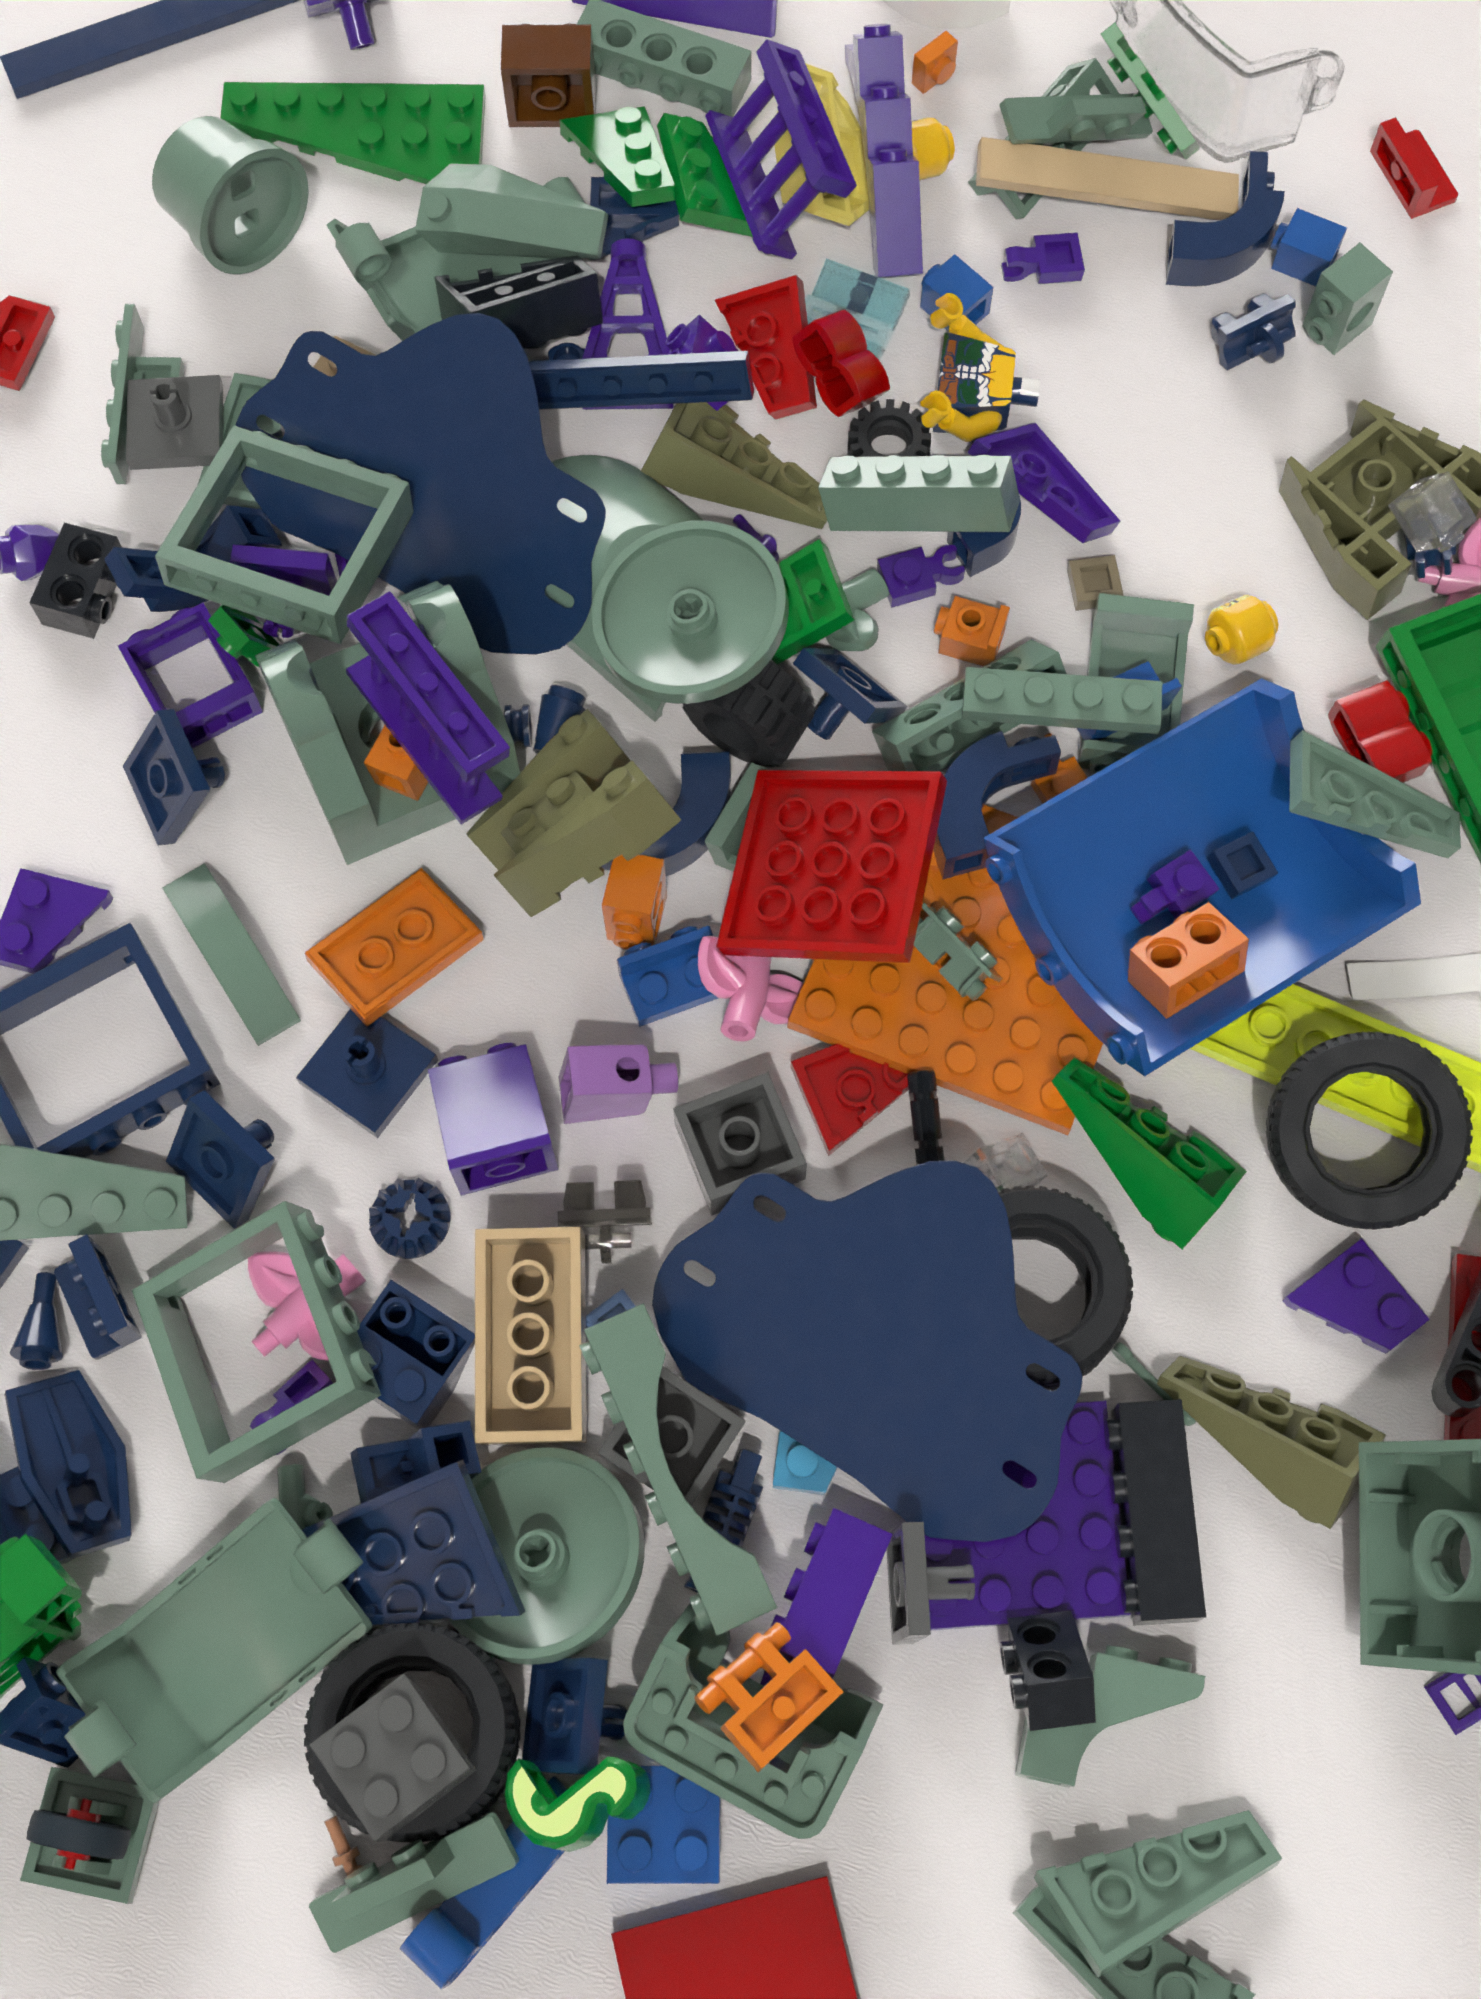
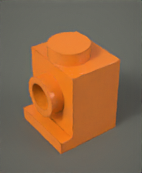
(971, 630)

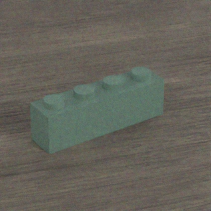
(920, 493)

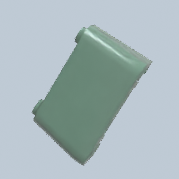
(795, 1788)

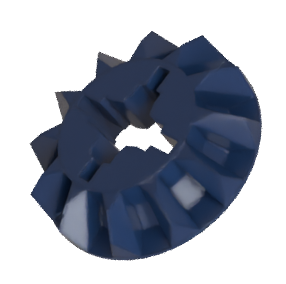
(422, 1236)

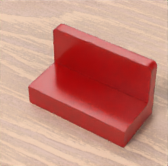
(1412, 169)

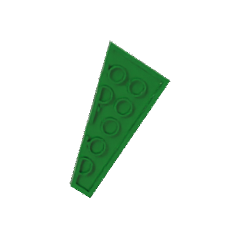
(366, 126)

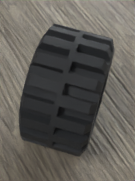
(757, 720)

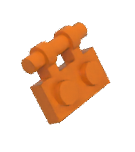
(781, 1708)

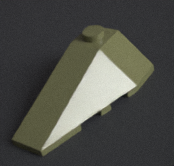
(1293, 1451)

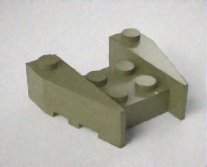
(1348, 495)
(570, 815)

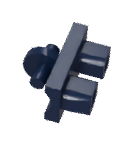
(1256, 333)

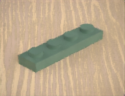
(1062, 700)

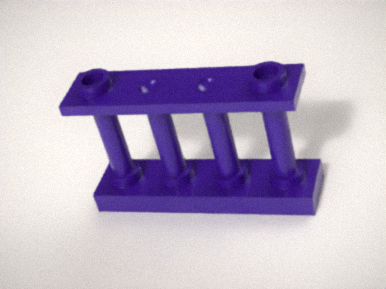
(812, 145)
(426, 707)

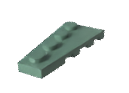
(1360, 798)
(76, 1196)
(1151, 1974)

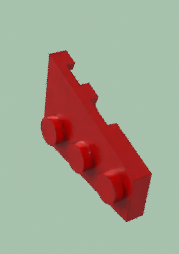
(764, 324)
(845, 1091)

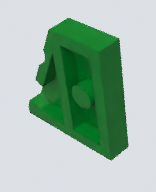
(814, 599)

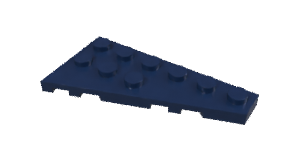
(426, 1553)

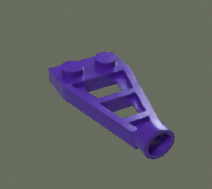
(628, 276)

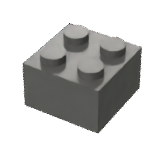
(737, 1136)
(691, 1431)
(392, 1758)

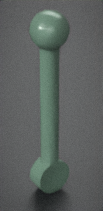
(1123, 1354)

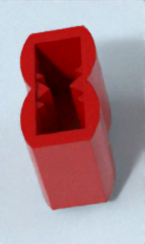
(839, 359)
(1378, 732)

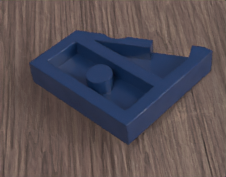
(629, 221)

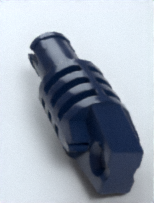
(733, 1501)

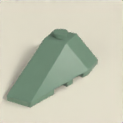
(504, 214)

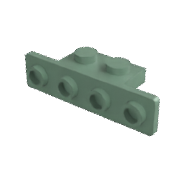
(1075, 118)
(129, 366)
(413, 1881)

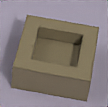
(1091, 577)

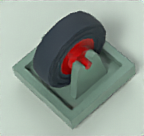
(89, 1836)

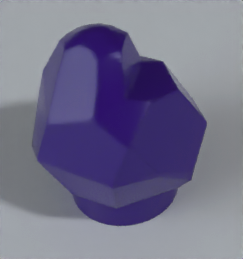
(26, 550)

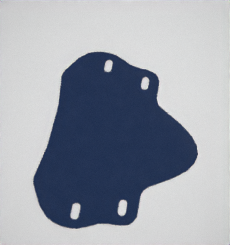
(465, 430)
(880, 1341)

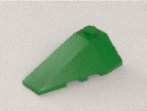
(1167, 1175)

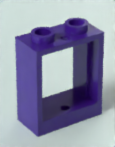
(211, 714)

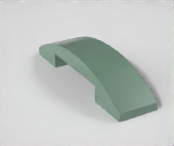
(231, 954)

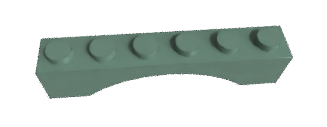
(724, 1574)

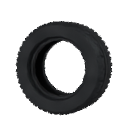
(1442, 1148)
(1099, 1259)
(422, 1648)

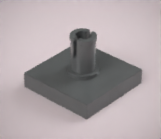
(174, 421)
(915, 1584)

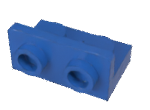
(664, 976)

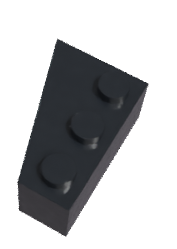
(536, 304)

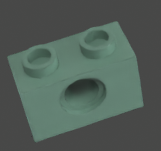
(1346, 298)

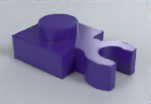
(914, 576)

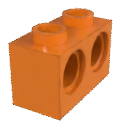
(634, 900)
(1187, 959)

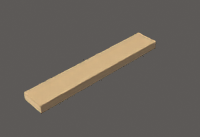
(1106, 179)

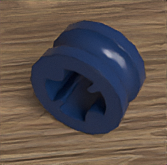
(519, 724)

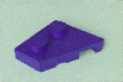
(44, 917)

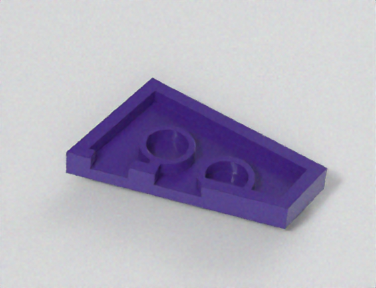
(1050, 481)

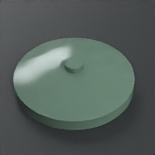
(690, 612)
(568, 1547)

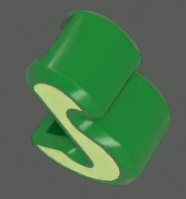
(582, 1810)

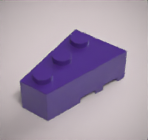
(832, 1589)

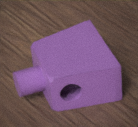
(611, 1082)

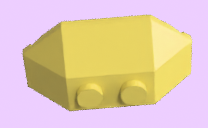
(850, 139)

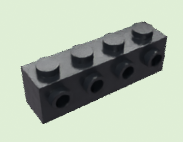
(1156, 1513)

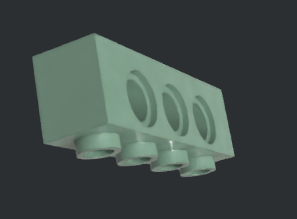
(667, 59)
(934, 732)

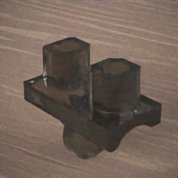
(628, 1211)

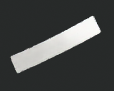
(1415, 977)

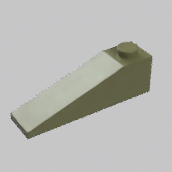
(718, 461)

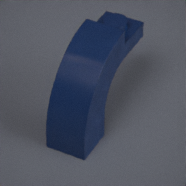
(1226, 248)
(139, 575)
(971, 782)
(699, 804)

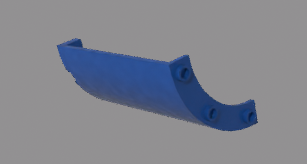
(1088, 855)

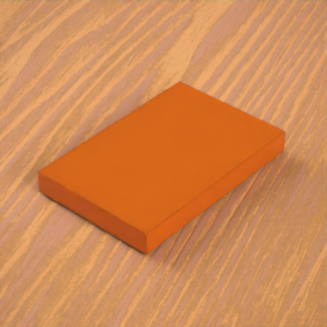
(394, 946)

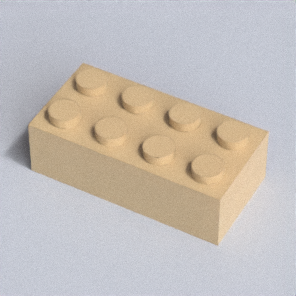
(530, 1336)

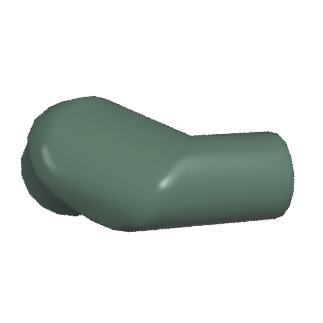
(292, 1495)

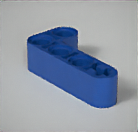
(464, 1924)

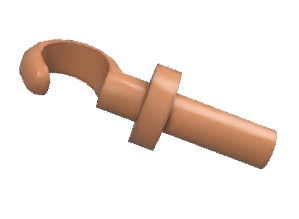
(345, 1854)

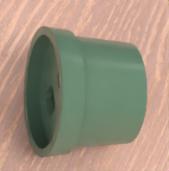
(230, 193)

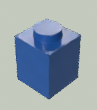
(1306, 246)
(959, 279)

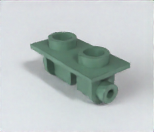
(968, 963)

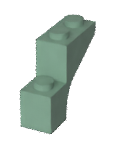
(1121, 1692)

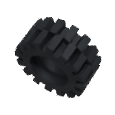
(888, 422)

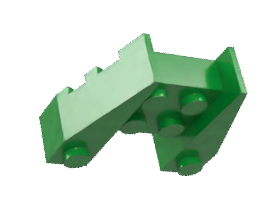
(35, 1606)

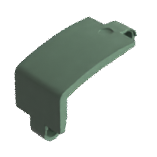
(403, 268)
(214, 1651)

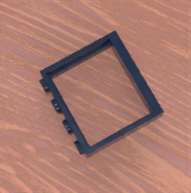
(70, 977)

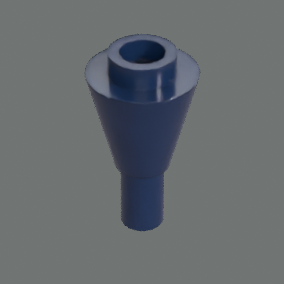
(39, 1335)

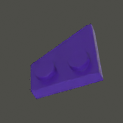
(1360, 1299)

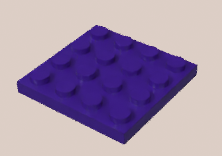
(1061, 1558)

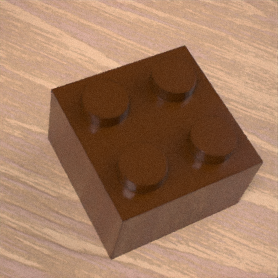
(547, 73)

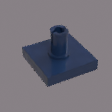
(847, 691)
(169, 777)
(367, 1071)
(222, 1157)
(569, 1716)

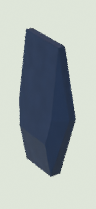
(71, 1462)

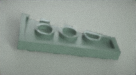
(1144, 1892)

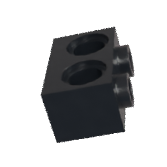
(69, 578)
(1049, 1671)

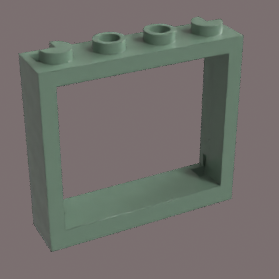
(265, 595)
(182, 1367)

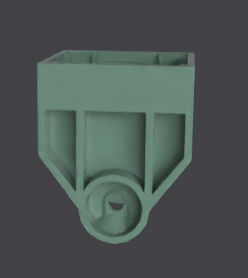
(334, 722)
(1411, 1526)

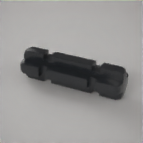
(925, 1116)

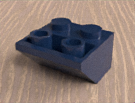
(415, 1354)

